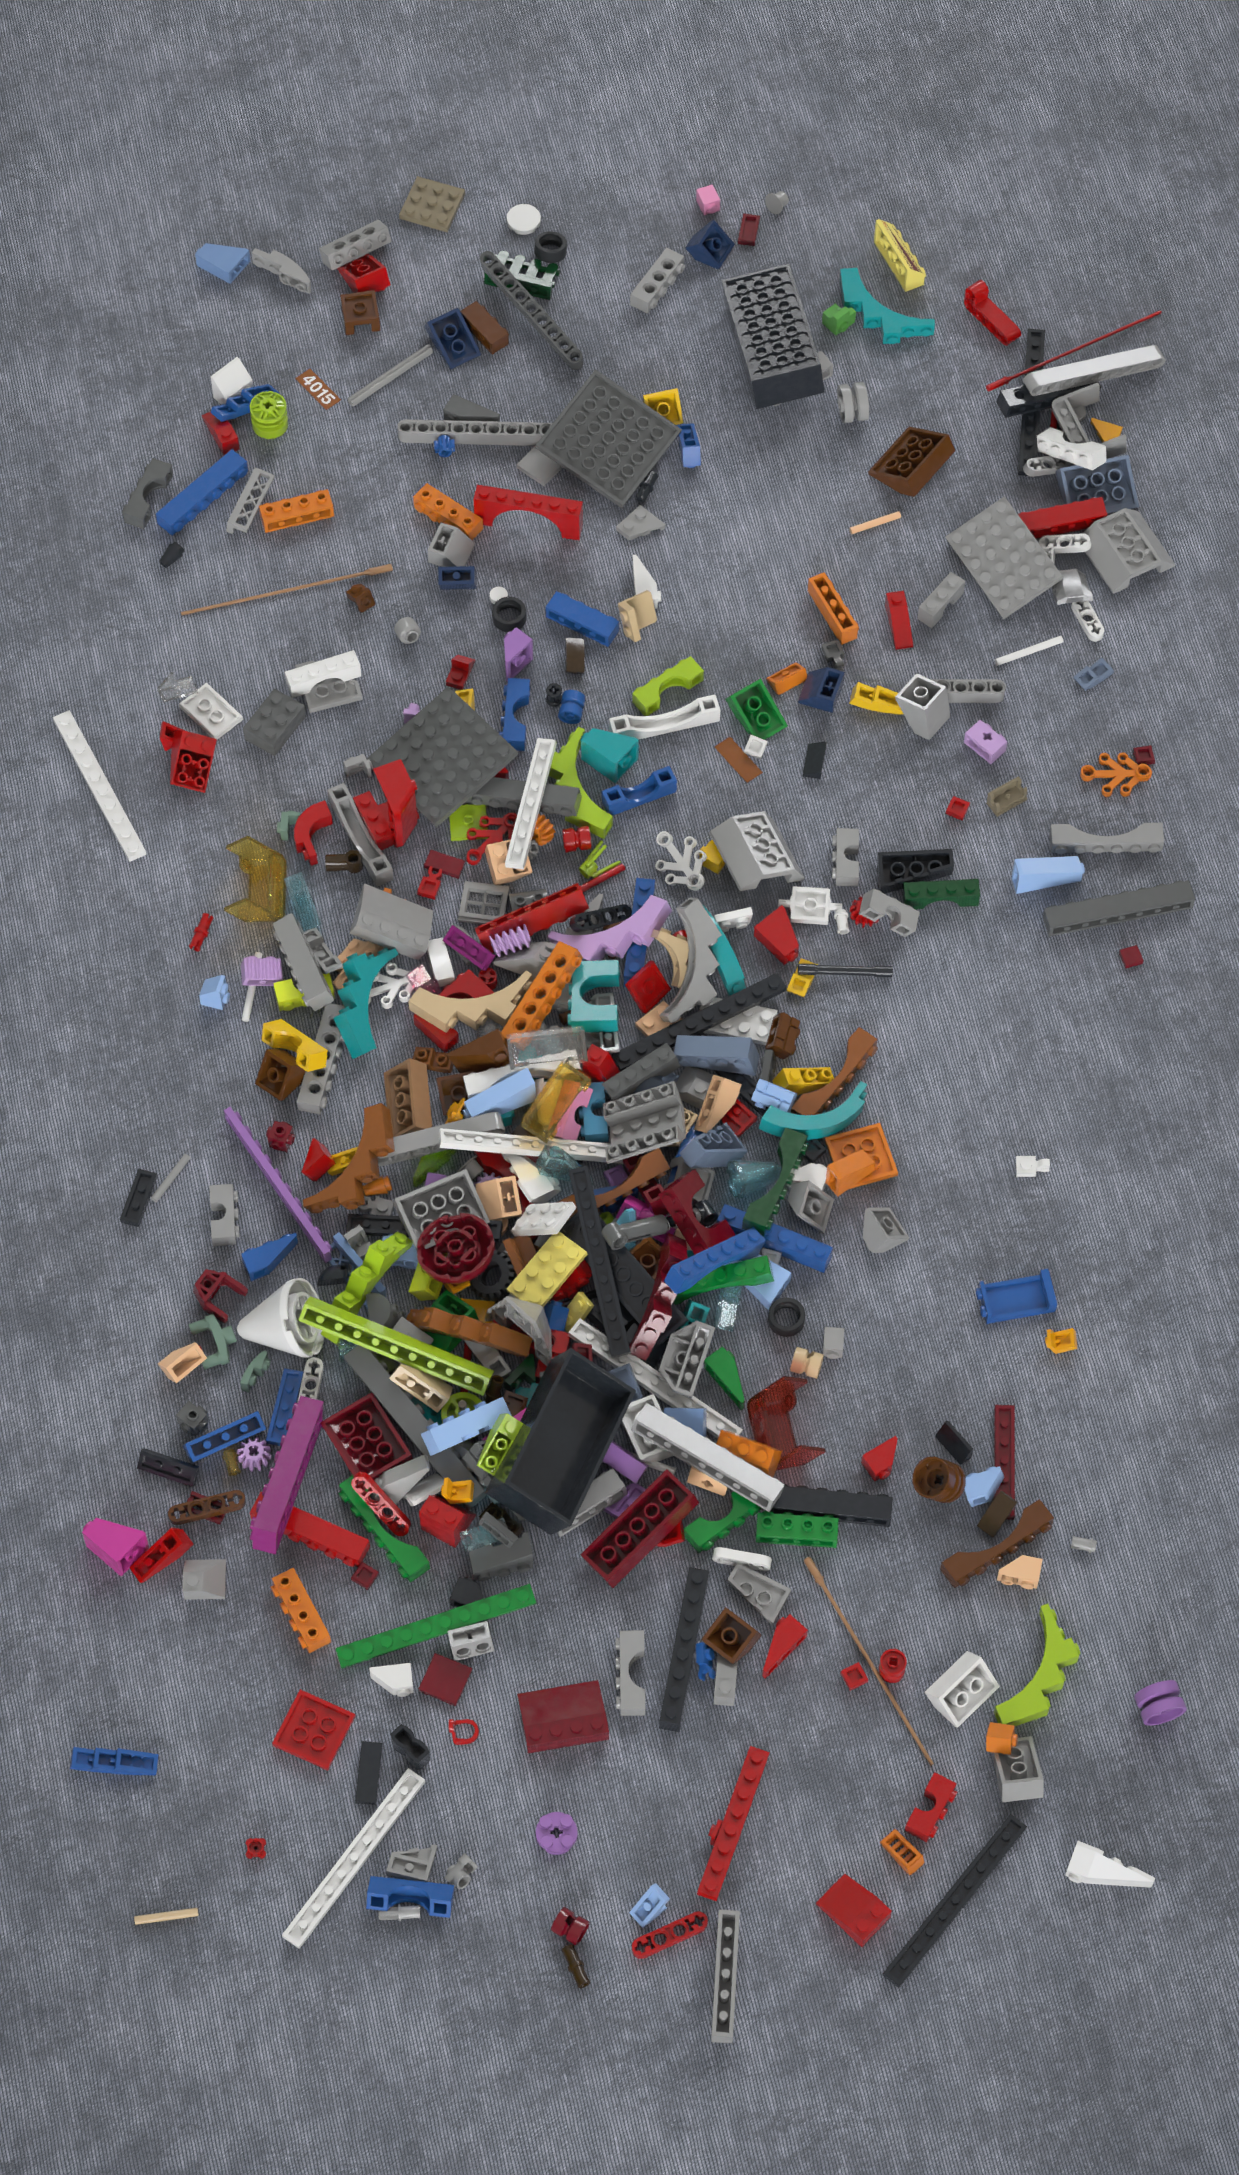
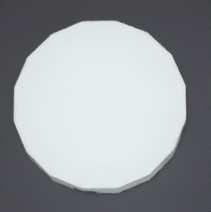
(523, 219)

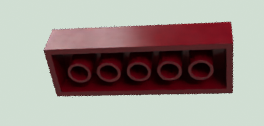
(639, 1528)

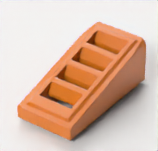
(912, 1861)

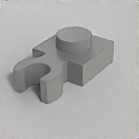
(378, 1207)

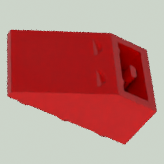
(191, 760)

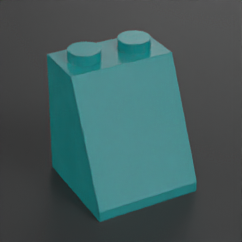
(609, 752)

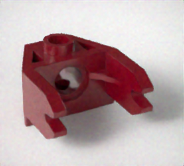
(213, 1281)

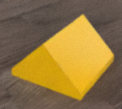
(666, 404)

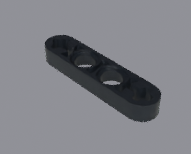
(601, 918)

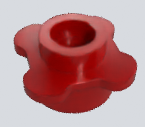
(255, 1842)

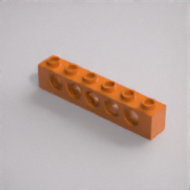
(541, 986)

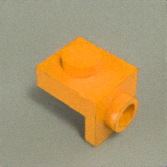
(1061, 1340)
(457, 1491)

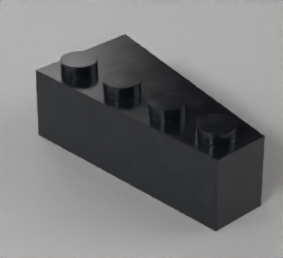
(912, 866)

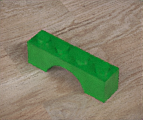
(704, 1533)

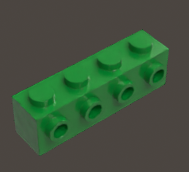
(797, 1529)

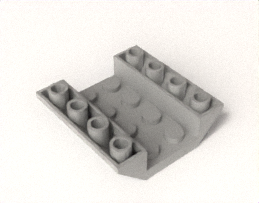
(1125, 548)
(754, 850)
(644, 1121)

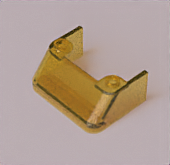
(266, 882)
(554, 1100)

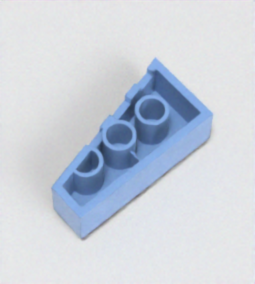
(463, 1427)

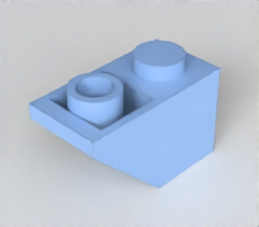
(214, 992)
(983, 1486)

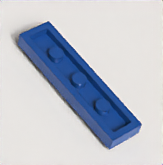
(286, 1397)

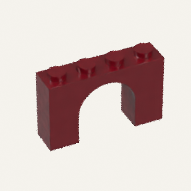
(678, 1201)

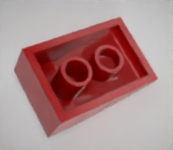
(365, 274)
(854, 1909)

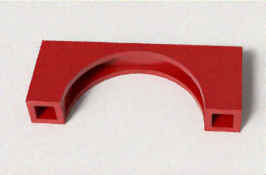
(563, 512)

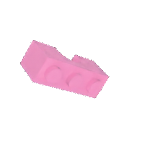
(567, 1127)

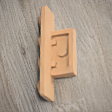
(355, 946)

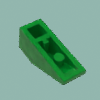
(723, 1370)

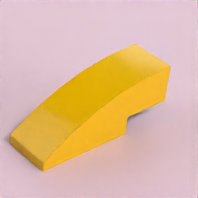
(875, 699)

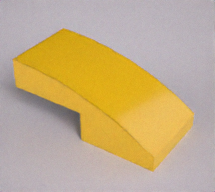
(800, 983)

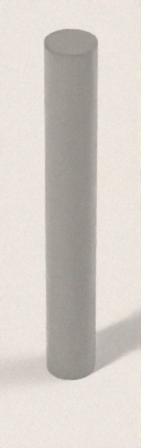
(170, 1178)

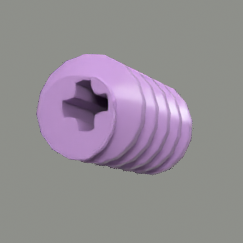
(510, 941)

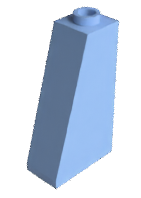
(1046, 872)
(504, 1096)
(771, 1291)

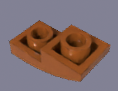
(434, 1060)

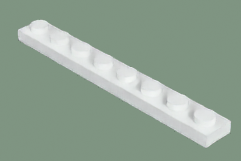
(530, 803)

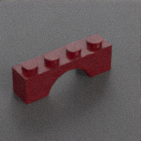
(649, 1192)

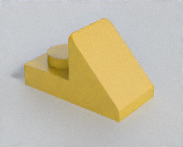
(342, 1161)

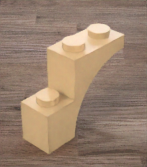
(678, 951)

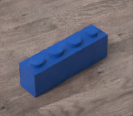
(582, 618)
(224, 1437)

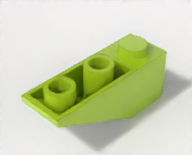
(498, 1442)

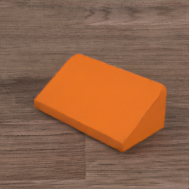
(787, 678)

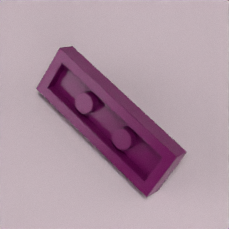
(468, 948)

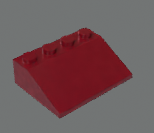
(366, 1438)
(563, 1716)

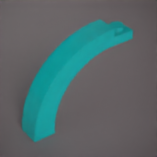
(729, 966)
(818, 1125)

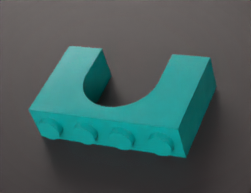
(586, 977)

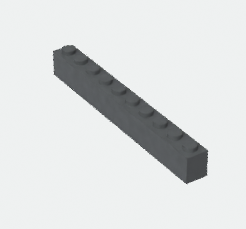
(409, 1417)

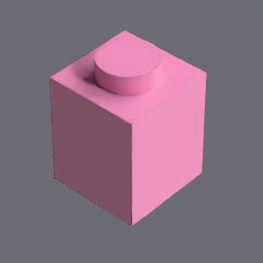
(708, 200)

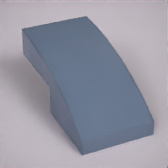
(1093, 675)

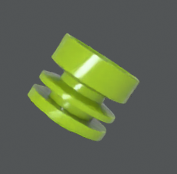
(269, 415)

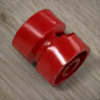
(576, 839)
(891, 1670)

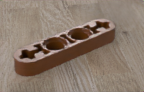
(207, 1511)

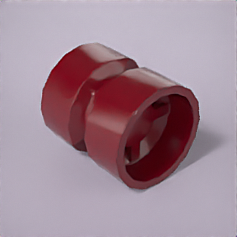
(570, 1926)

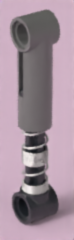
(619, 1235)

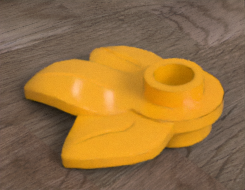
(454, 1111)

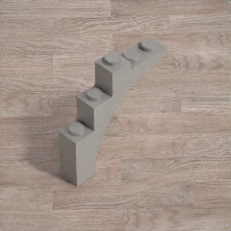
(701, 962)

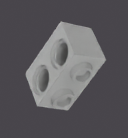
(470, 1641)

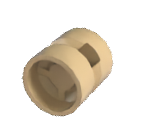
(807, 1362)

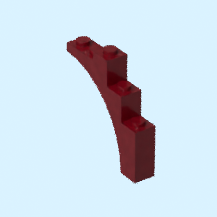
(659, 1306)

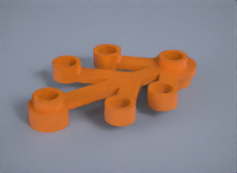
(1117, 773)

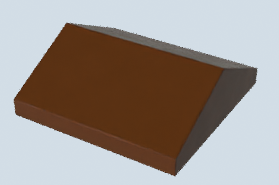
(451, 1090)

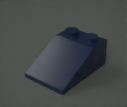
(452, 338)

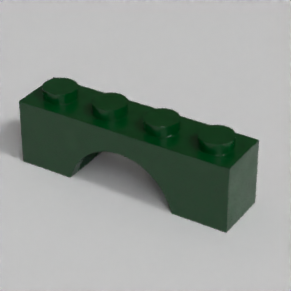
(963, 892)

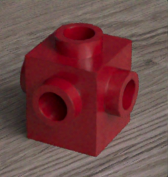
(280, 1136)

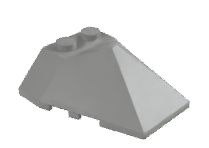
(530, 1319)

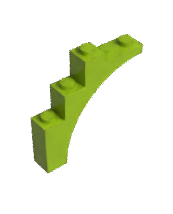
(564, 771)
(364, 1278)
(1058, 1653)

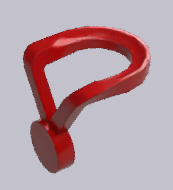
(459, 1741)

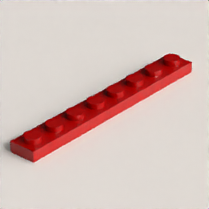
(733, 1823)

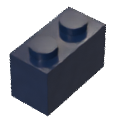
(457, 577)

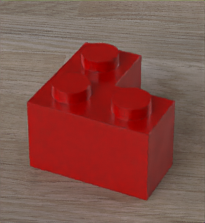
(574, 1283)

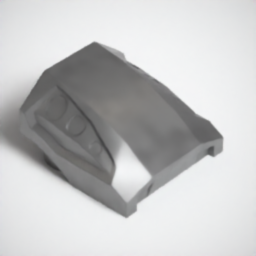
(1072, 588)

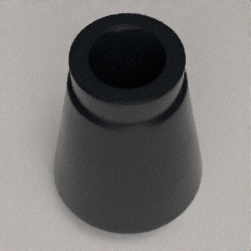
(171, 554)

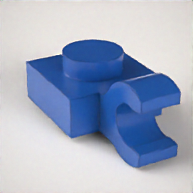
(704, 1659)

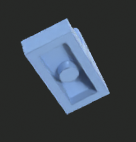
(650, 1906)

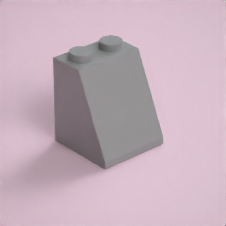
(924, 705)

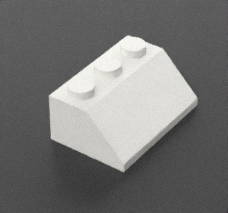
(644, 1448)
(962, 1688)

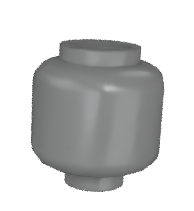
(407, 630)

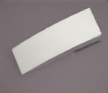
(440, 962)

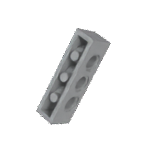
(355, 245)
(657, 280)

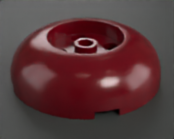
(470, 1245)

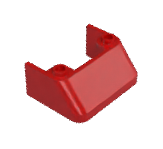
(400, 807)

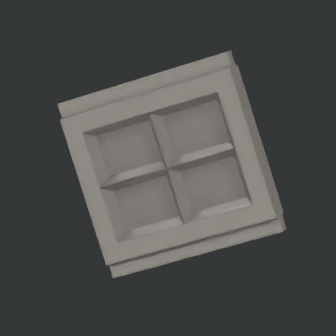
(482, 902)

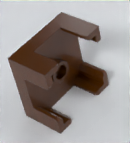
(360, 309)

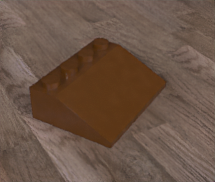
(913, 460)

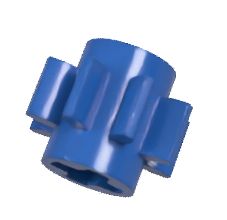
(444, 446)

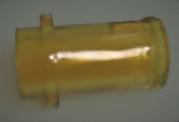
(230, 1458)

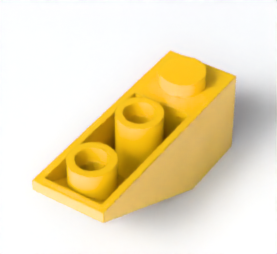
(803, 1079)

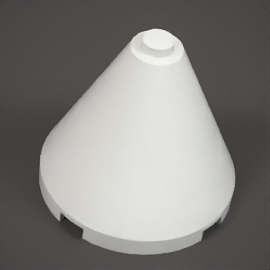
(277, 1323)

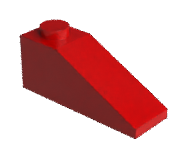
(222, 433)
(899, 619)
(161, 1554)
(787, 1637)

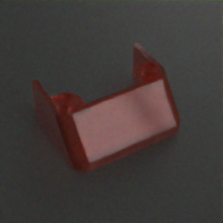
(772, 1423)

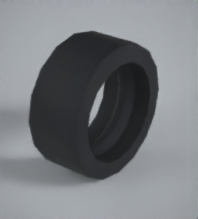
(553, 238)
(509, 602)
(786, 1303)

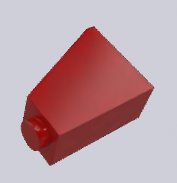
(778, 936)
(599, 1065)

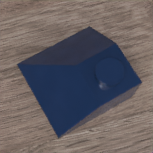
(710, 245)

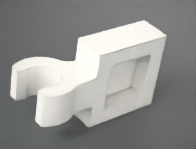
(1027, 1166)

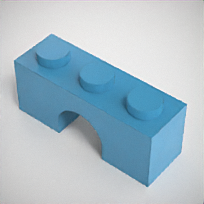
(594, 1126)

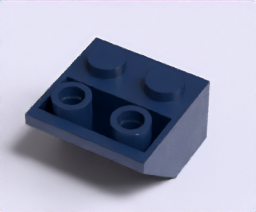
(822, 689)

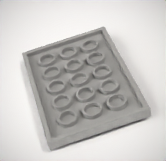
(1004, 557)

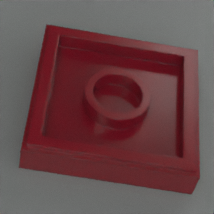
(445, 1679)

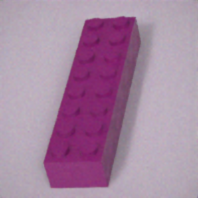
(286, 1475)

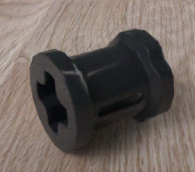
(554, 694)

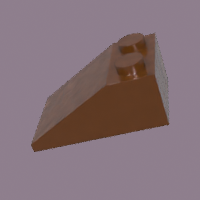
(481, 1054)

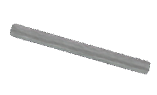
(390, 375)

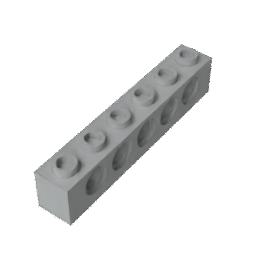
(315, 1102)

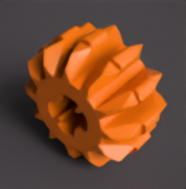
(543, 830)

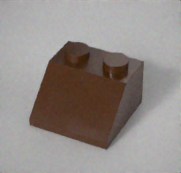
(279, 1073)
(731, 1636)

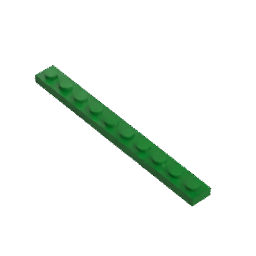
(435, 1626)

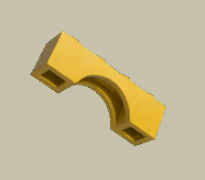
(283, 1035)

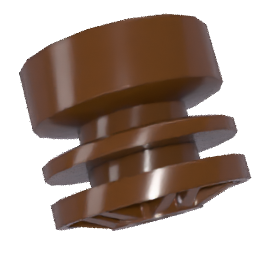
(939, 1479)

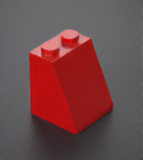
(444, 1519)

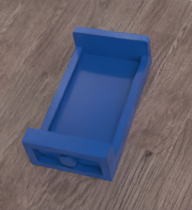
(1017, 1298)

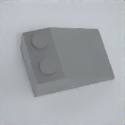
(528, 959)
(1019, 1773)

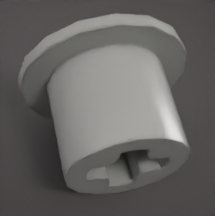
(776, 202)
(472, 1167)

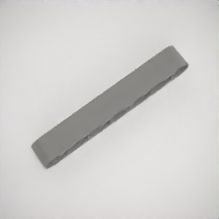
(427, 1140)

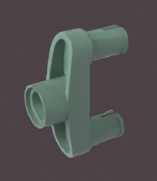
(222, 1336)

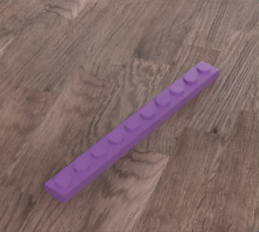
(274, 1178)

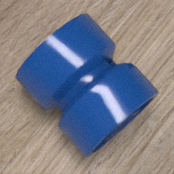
(571, 707)

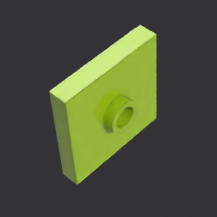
(464, 818)

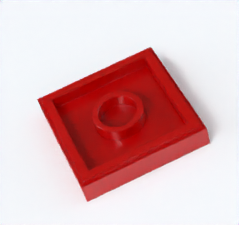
(648, 987)

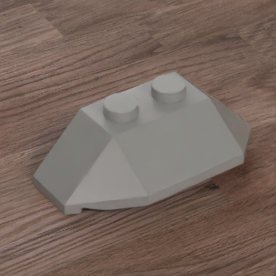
(606, 1040)
(685, 1357)

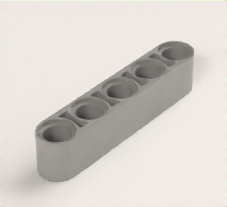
(970, 689)

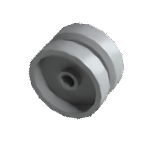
(853, 402)

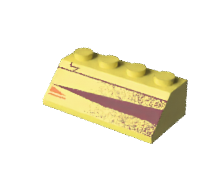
(898, 256)

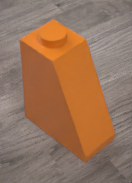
(849, 1171)

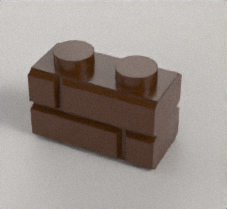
(782, 1035)

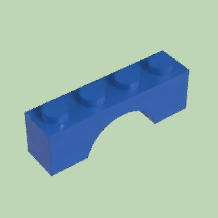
(517, 695)
(620, 799)
(387, 1892)

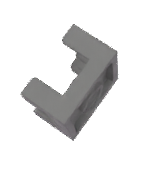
(706, 1175)

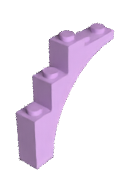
(620, 937)

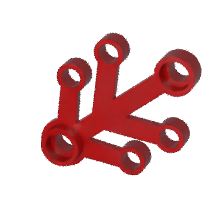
(493, 836)

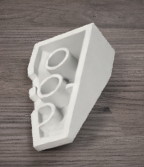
(534, 1186)
(1092, 1867)

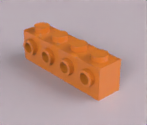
(446, 510)
(296, 511)
(832, 608)
(300, 1610)

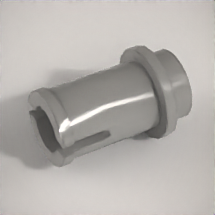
(1084, 1544)

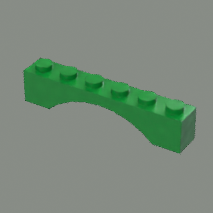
(742, 1273)
(407, 1557)

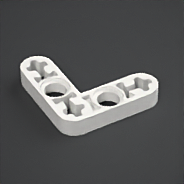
(1052, 549)

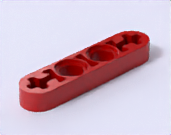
(383, 1502)
(671, 1938)

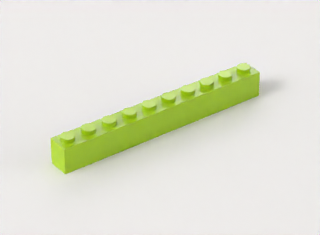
(396, 1345)

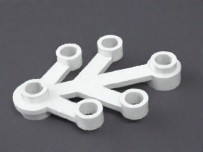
(682, 862)
(392, 985)

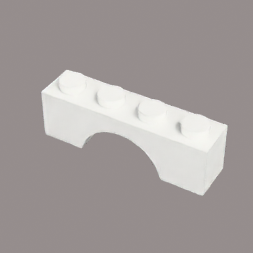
(1087, 455)
(304, 678)

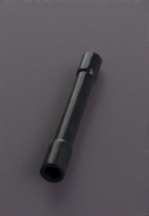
(876, 971)

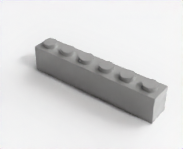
(303, 962)
(725, 1976)

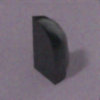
(334, 1275)

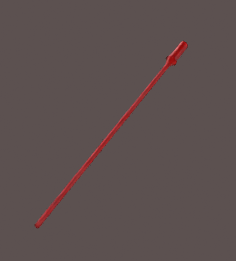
(1005, 380)

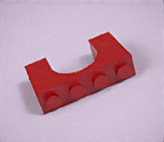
(464, 987)

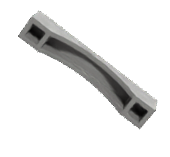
(349, 817)
(1068, 839)

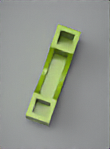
(684, 674)

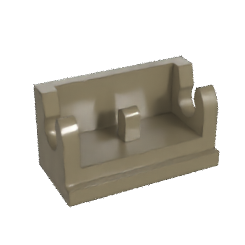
(1007, 796)

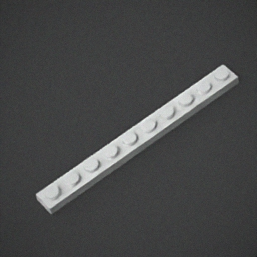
(99, 786)
(519, 1144)
(649, 1378)
(353, 1858)

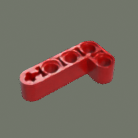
(987, 313)

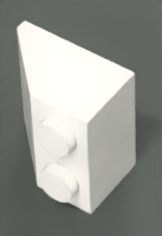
(230, 381)

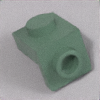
(287, 818)

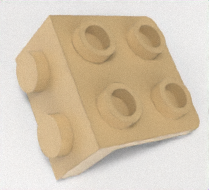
(636, 614)

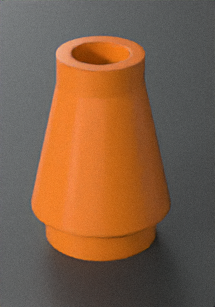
(378, 1186)

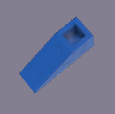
(265, 1258)

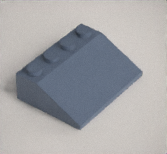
(1110, 481)

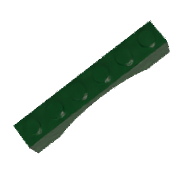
(761, 1211)

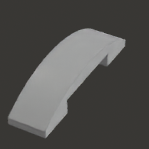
(324, 957)

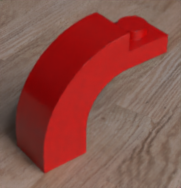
(307, 824)

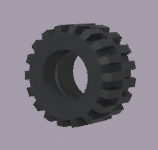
(499, 1290)

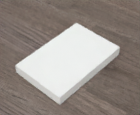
(211, 711)

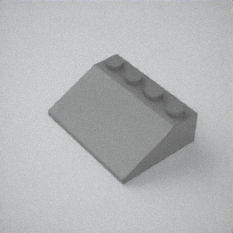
(392, 922)
(444, 1197)

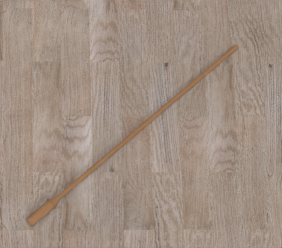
(371, 571)
(820, 1580)

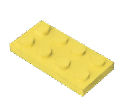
(547, 1270)

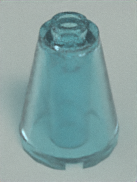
(751, 1176)

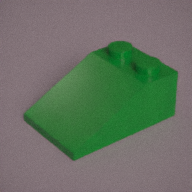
(756, 710)

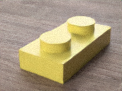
(578, 1308)

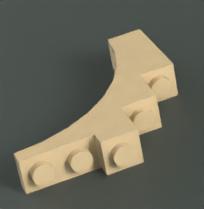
(446, 1012)

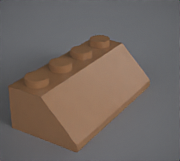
(408, 1097)

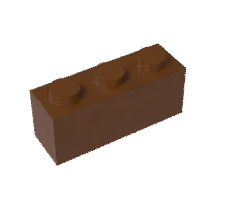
(485, 327)

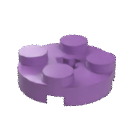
(564, 1823)

